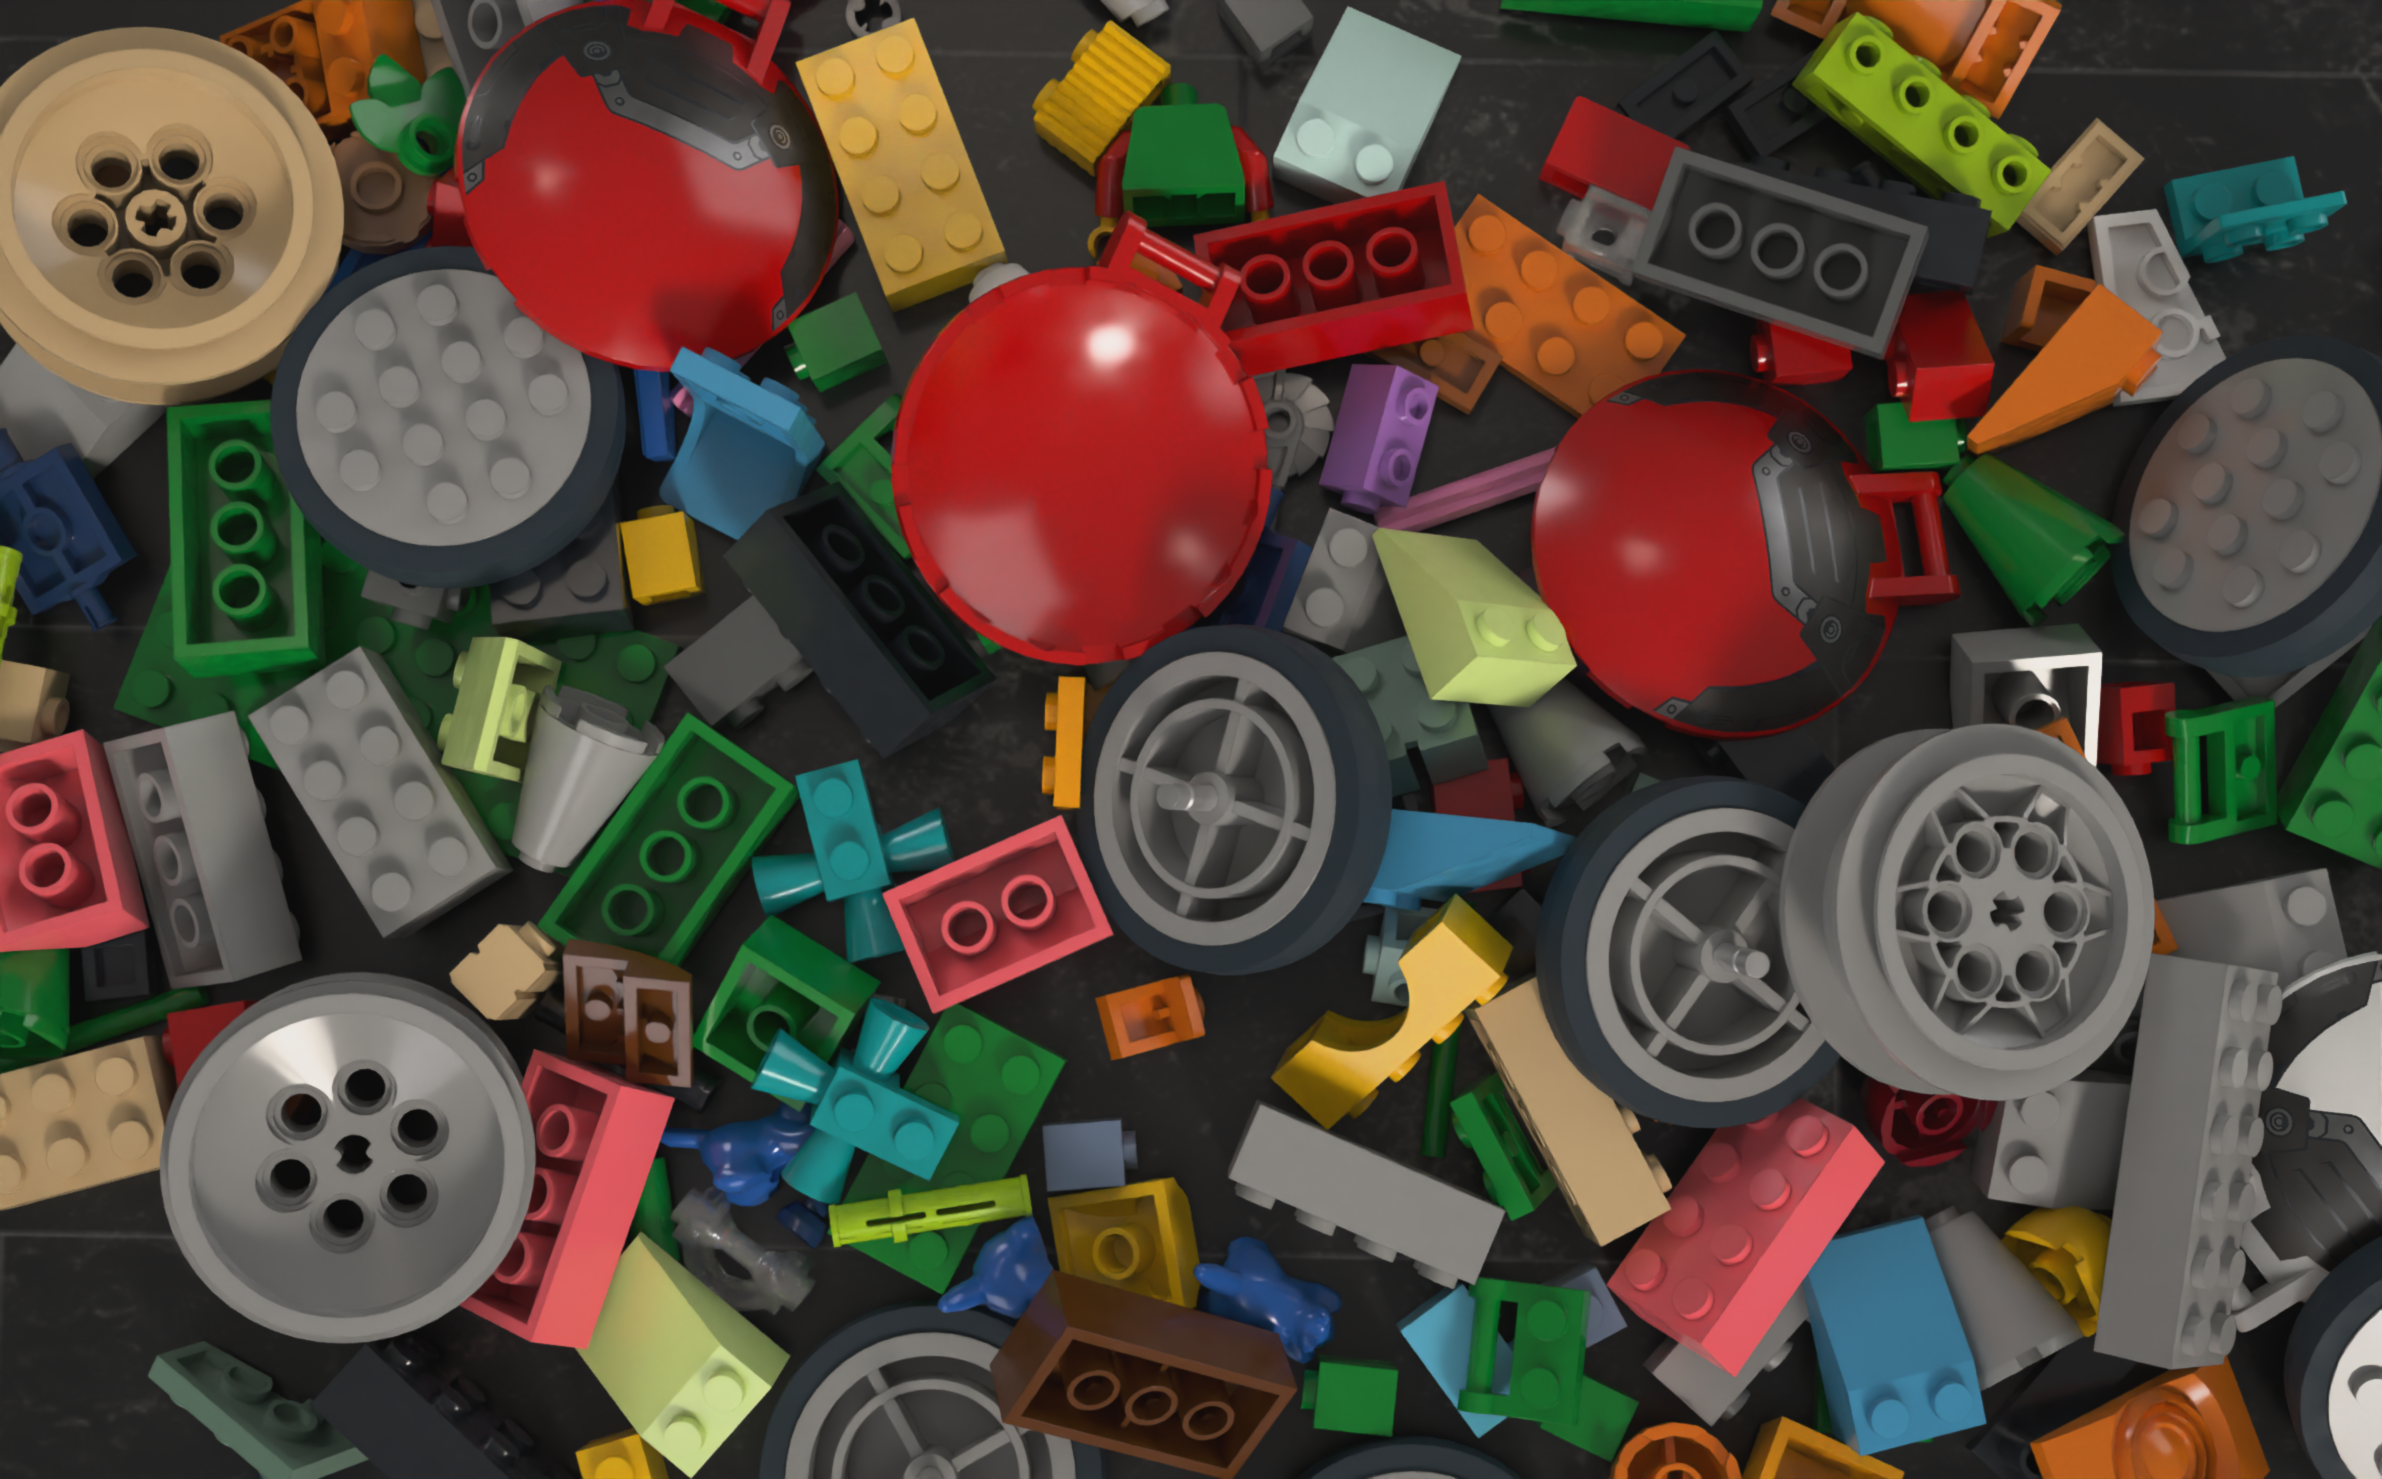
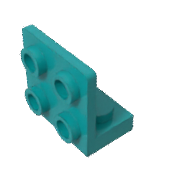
(2245, 207)

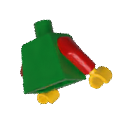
(1181, 168)

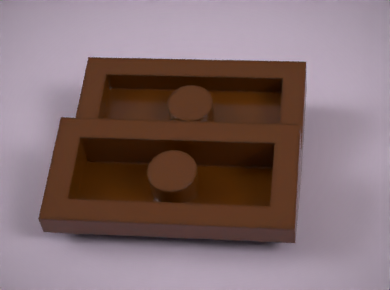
(628, 1012)

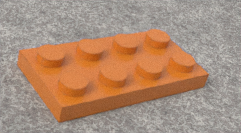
(1553, 315)

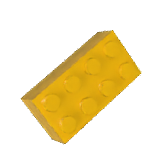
(902, 164)

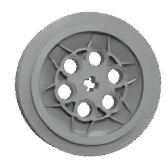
(2063, 911)

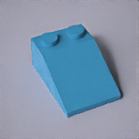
(1451, 854)
(1890, 1339)

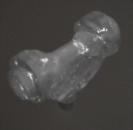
(708, 1225)

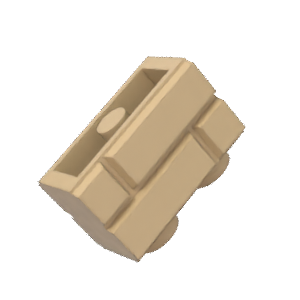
(510, 971)

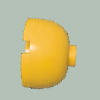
(2066, 1255)

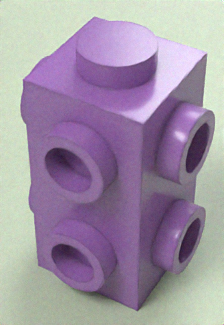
(1378, 437)

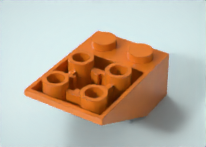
(328, 49)

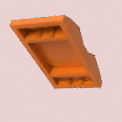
(1973, 43)
(2168, 1428)

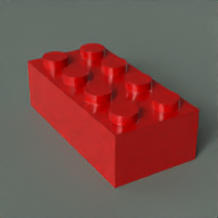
(1342, 279)

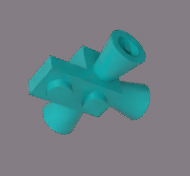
(851, 858)
(857, 1103)

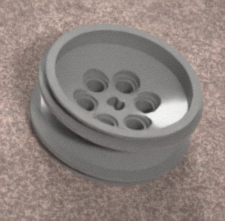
(274, 1246)

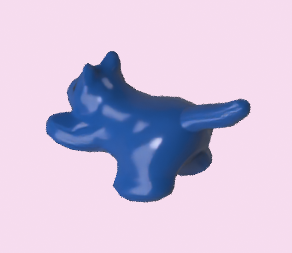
(747, 1154)
(1005, 1273)
(1260, 1294)

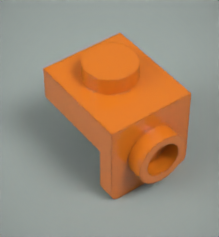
(1151, 1016)

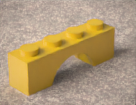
(1343, 1059)

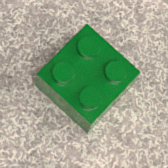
(788, 985)

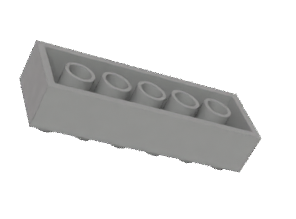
(2187, 1163)

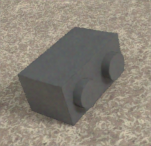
(737, 667)

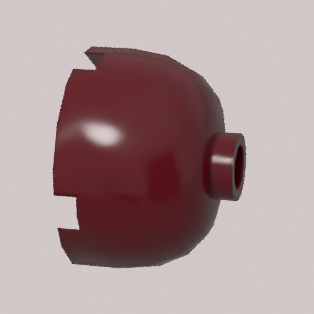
(1919, 1125)

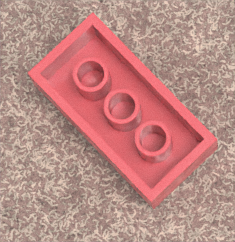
(589, 1174)
(1745, 1230)

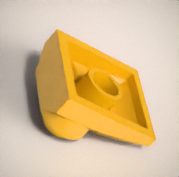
(1130, 1239)

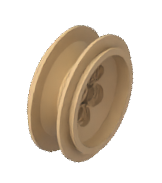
(135, 105)

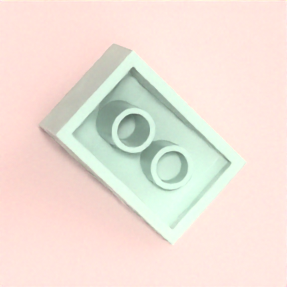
(1364, 111)

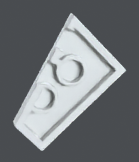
(2144, 270)

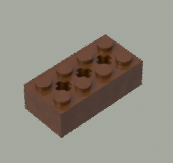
(1141, 1376)

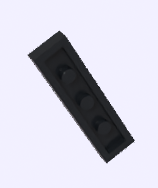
(2048, 1398)

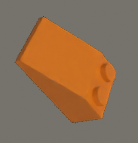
(2079, 371)

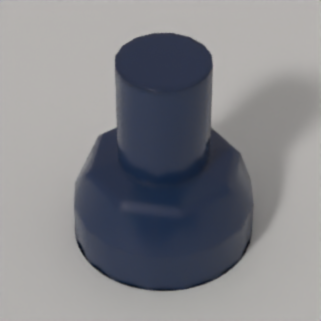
(805, 1220)

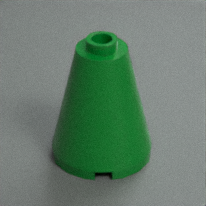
(2027, 533)
(34, 1004)

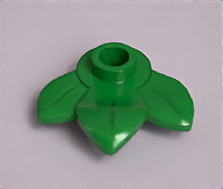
(406, 110)

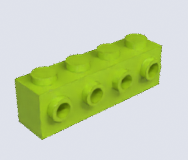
(1919, 121)

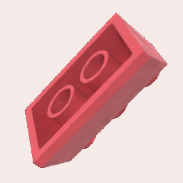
(64, 849)
(997, 914)

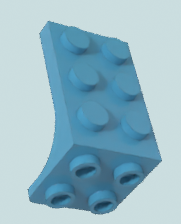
(743, 445)

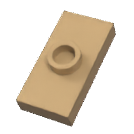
(2078, 186)

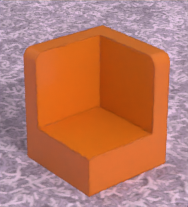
(2041, 306)

